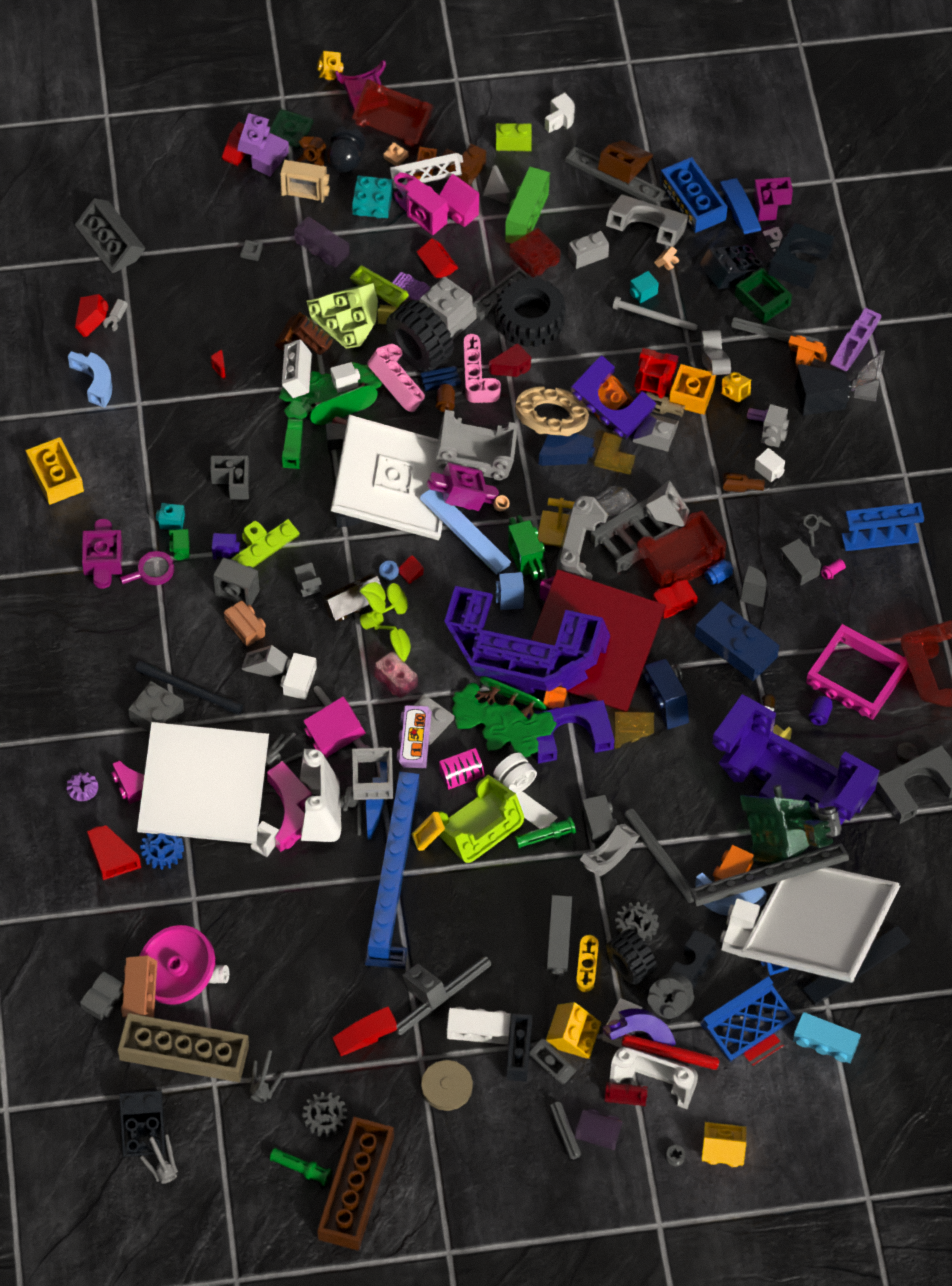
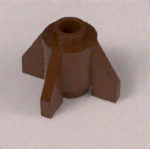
(313, 150)

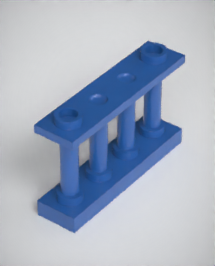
(882, 517)

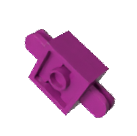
(462, 487)
(102, 553)

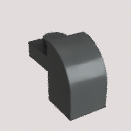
(306, 579)

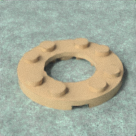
(538, 395)

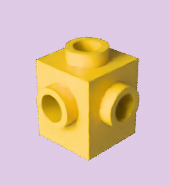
(328, 64)
(736, 386)

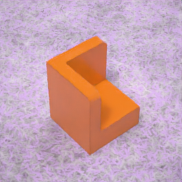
(555, 698)

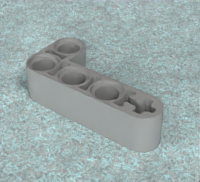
(713, 356)

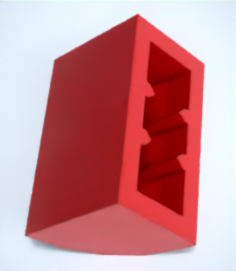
(437, 259)

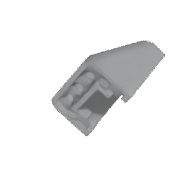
(584, 516)

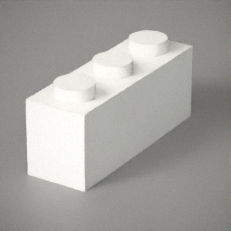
(296, 368)
(478, 1025)

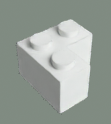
(741, 922)

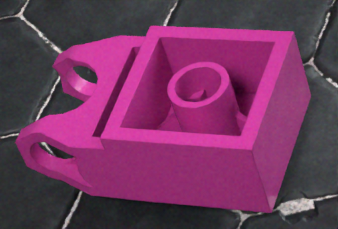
(421, 203)

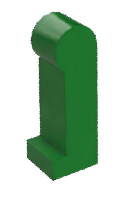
(293, 443)

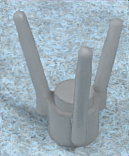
(166, 1172)

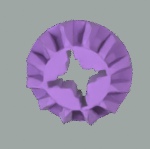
(90, 790)

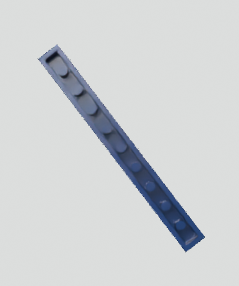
(393, 866)

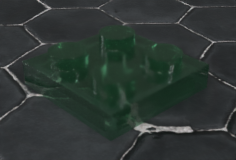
(291, 127)

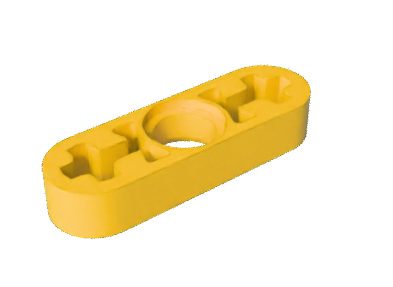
(591, 971)

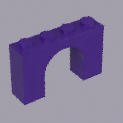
(623, 420)
(590, 716)

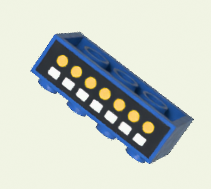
(693, 194)

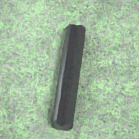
(565, 1130)

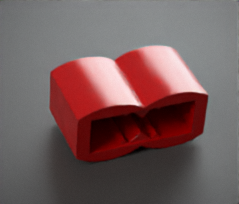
(676, 598)

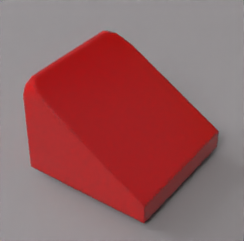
(218, 363)
(411, 569)

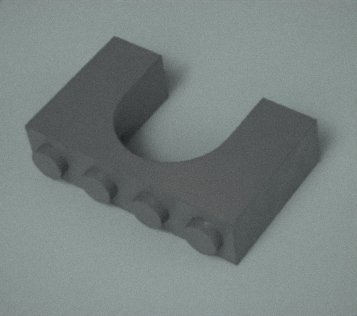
(891, 786)

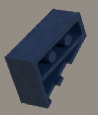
(667, 693)

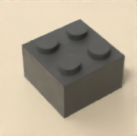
(236, 582)
(156, 706)

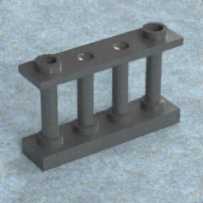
(616, 527)

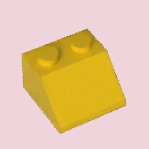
(724, 1144)

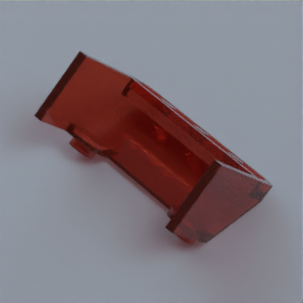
(917, 649)

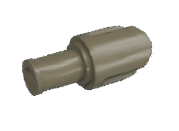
(664, 405)

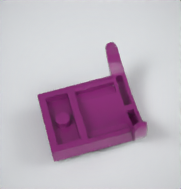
(355, 84)

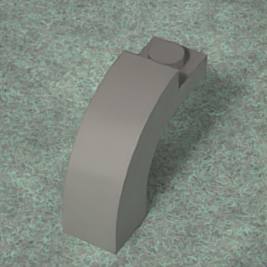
(611, 851)

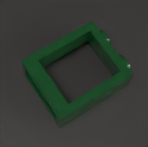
(771, 309)

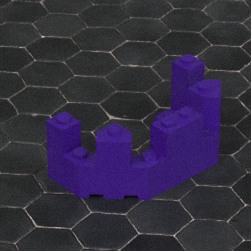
(520, 661)
(753, 747)

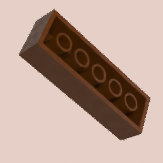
(356, 1183)

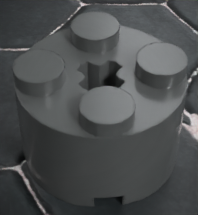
(660, 998)

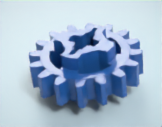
(170, 852)

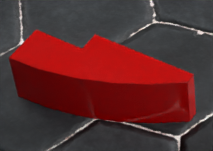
(365, 1031)

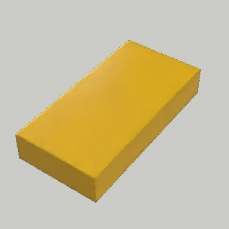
(428, 831)

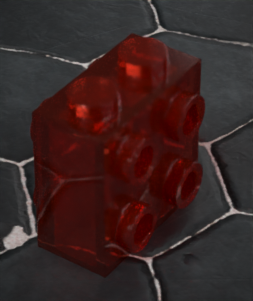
(535, 253)

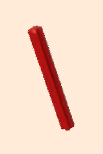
(670, 1052)

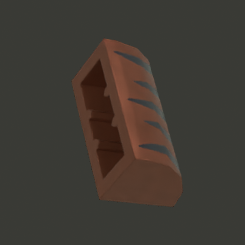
(312, 335)

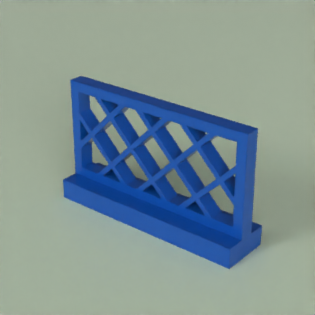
(738, 1004)

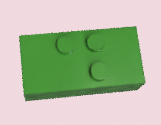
(527, 205)

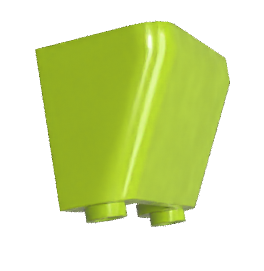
(482, 821)

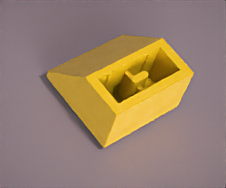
(573, 1030)

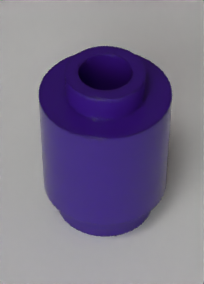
(821, 710)

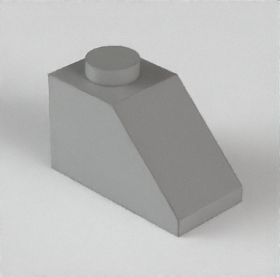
(265, 661)

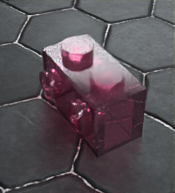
(396, 675)

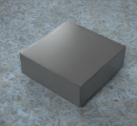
(251, 250)

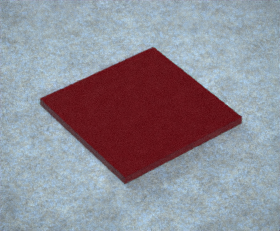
(631, 627)

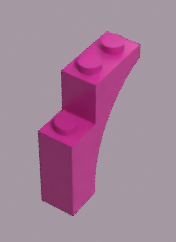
(130, 782)
(293, 796)

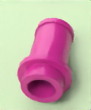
(829, 571)

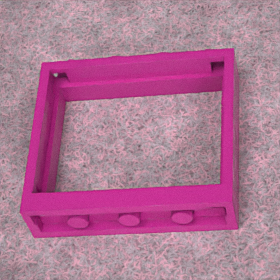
(872, 650)

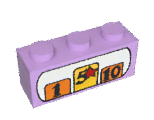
(414, 736)

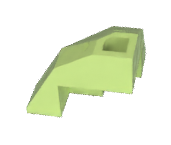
(346, 314)

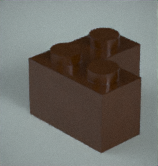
(473, 162)

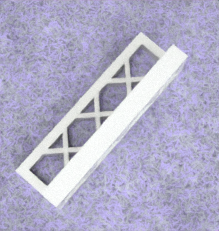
(429, 164)

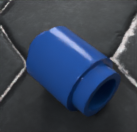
(719, 572)

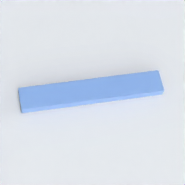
(466, 531)

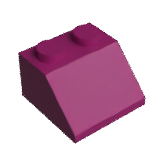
(461, 201)

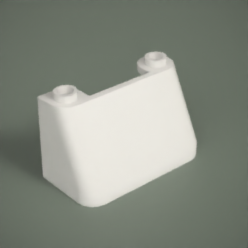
(322, 812)
(629, 1060)

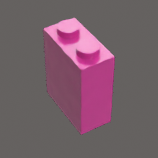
(334, 727)

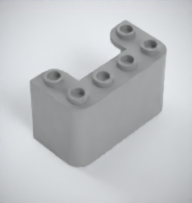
(476, 446)

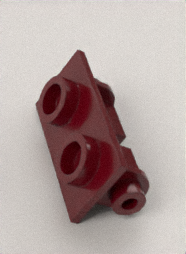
(626, 1094)

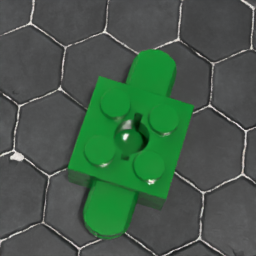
(526, 548)

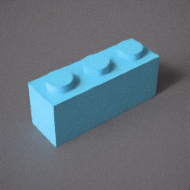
(826, 1038)

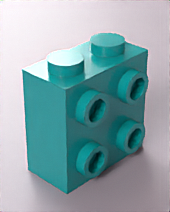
(372, 197)

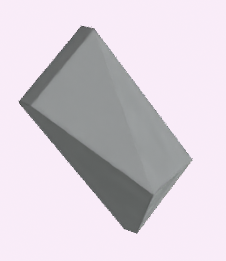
(496, 187)

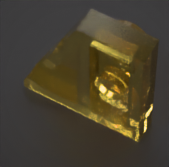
(632, 726)

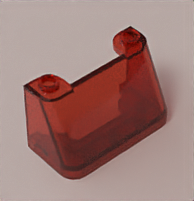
(392, 112)
(684, 552)

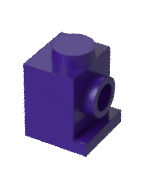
(225, 545)

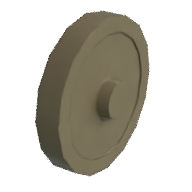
(447, 1085)

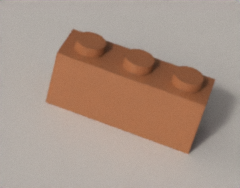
(139, 986)

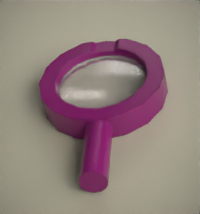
(153, 569)

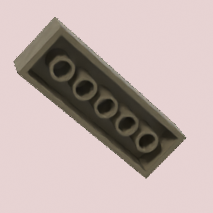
(183, 1047)

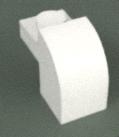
(562, 113)

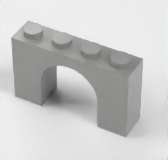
(628, 210)

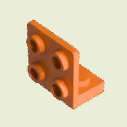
(613, 394)

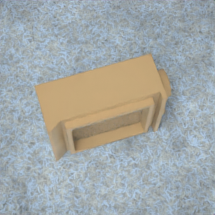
(304, 180)

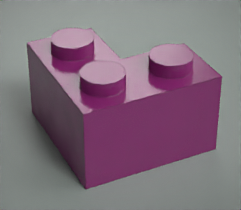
(770, 194)

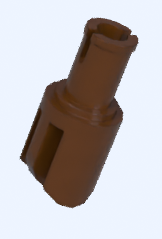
(740, 483)

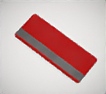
(763, 1049)

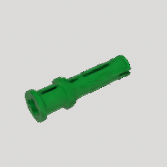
(554, 830)
(310, 1170)

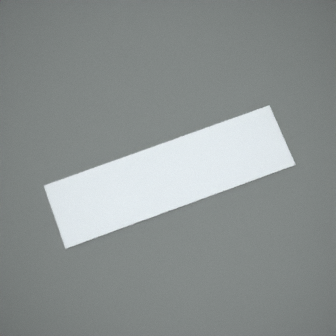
(534, 811)

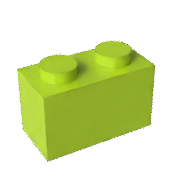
(513, 137)

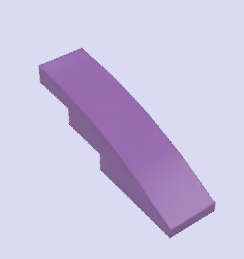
(855, 340)

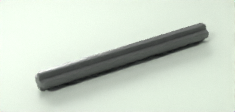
(659, 853)
(451, 988)

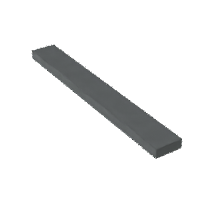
(769, 874)

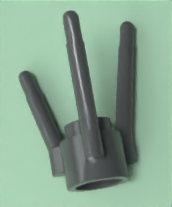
(811, 524)
(273, 757)
(350, 802)
(260, 1091)

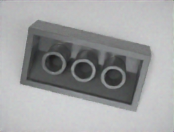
(109, 235)

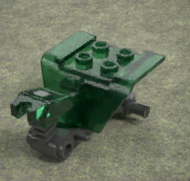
(787, 826)

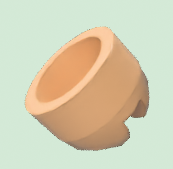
(501, 503)

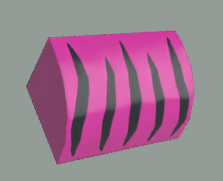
(461, 768)

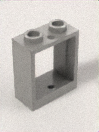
(367, 791)

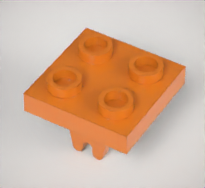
(807, 350)

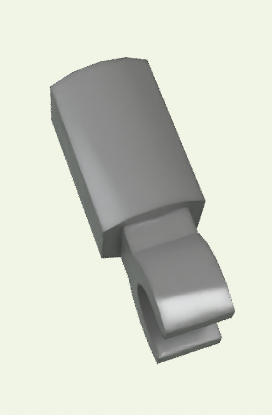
(116, 314)

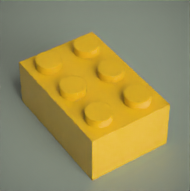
(54, 470)

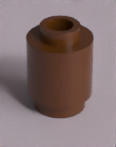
(445, 398)

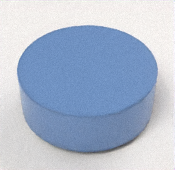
(389, 570)

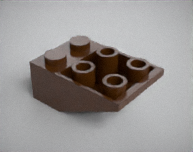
(623, 160)

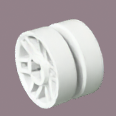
(515, 772)

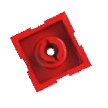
(656, 372)

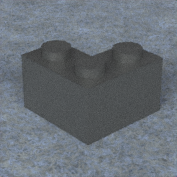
(232, 471)

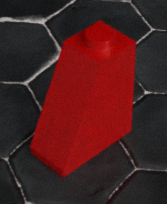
(112, 853)

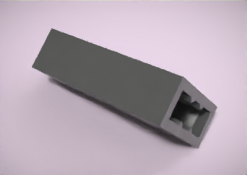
(559, 934)

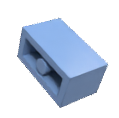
(510, 591)

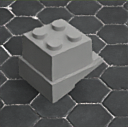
(451, 304)

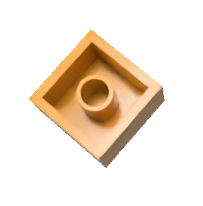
(692, 388)

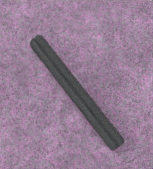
(766, 330)

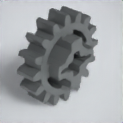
(641, 916)
(324, 1105)

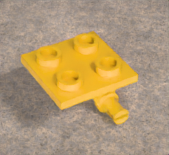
(554, 524)

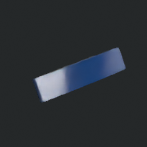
(740, 205)
(375, 807)

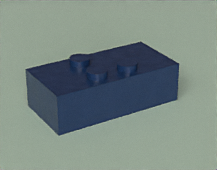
(736, 641)

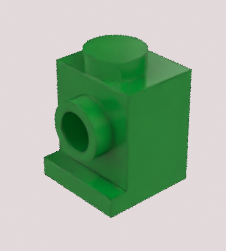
(179, 544)

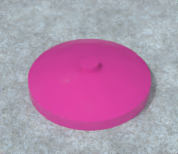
(183, 963)

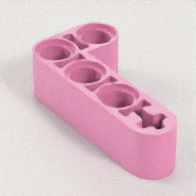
(472, 366)
(395, 379)

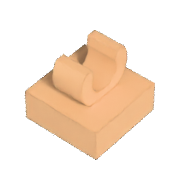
(395, 154)
(666, 257)

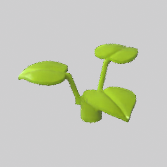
(376, 597)

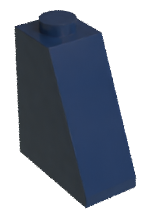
(566, 450)

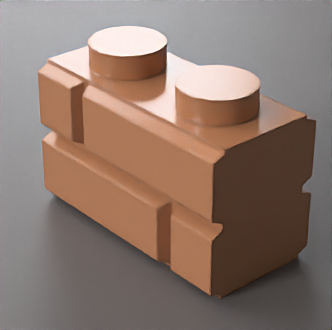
(245, 623)

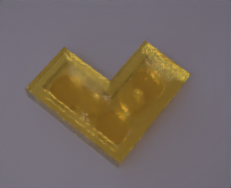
(610, 458)

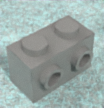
(588, 249)
(775, 426)

